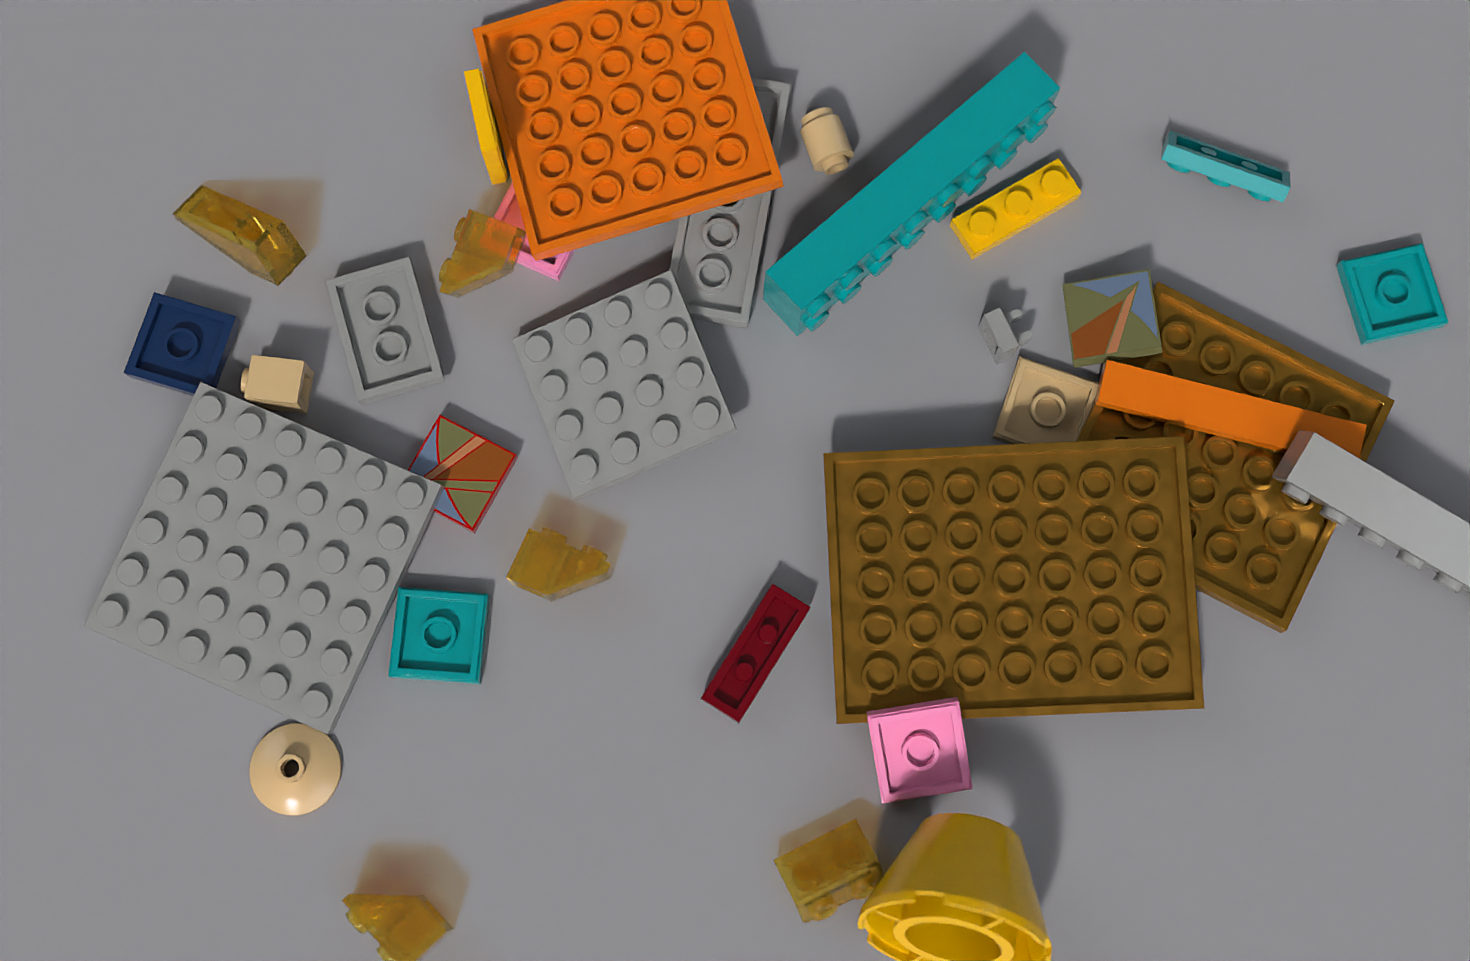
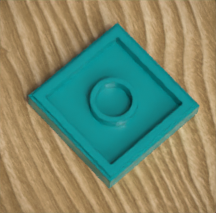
(1392, 294)
(439, 635)

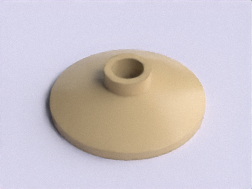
(317, 774)

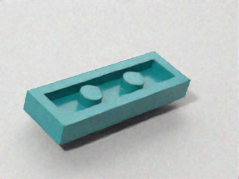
(1225, 167)

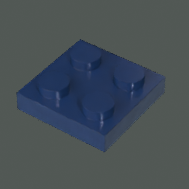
(181, 345)

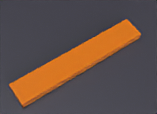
(1218, 410)

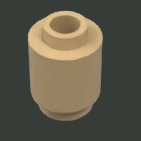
(826, 141)

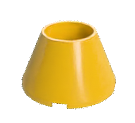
(958, 896)

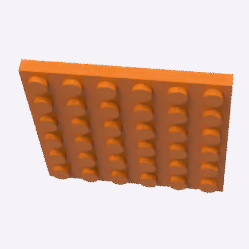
(623, 116)

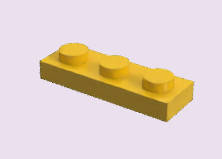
(1015, 208)

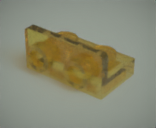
(830, 871)

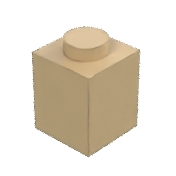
(278, 384)

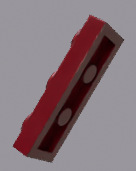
(755, 653)

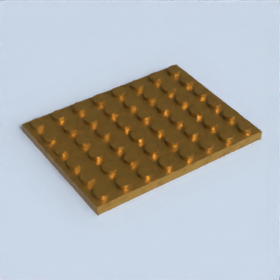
(1013, 578)

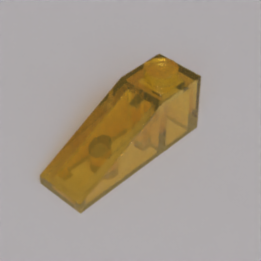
(242, 233)

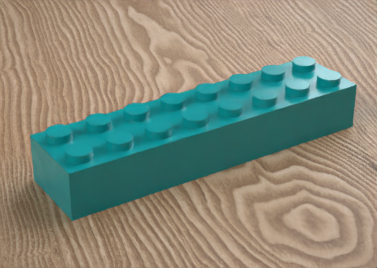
(910, 195)

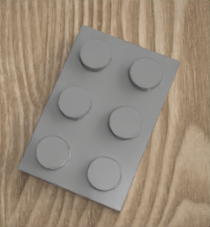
(384, 331)

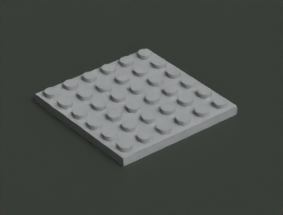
(264, 558)

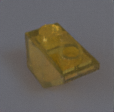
(482, 254)
(554, 568)
(401, 923)

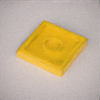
(486, 126)

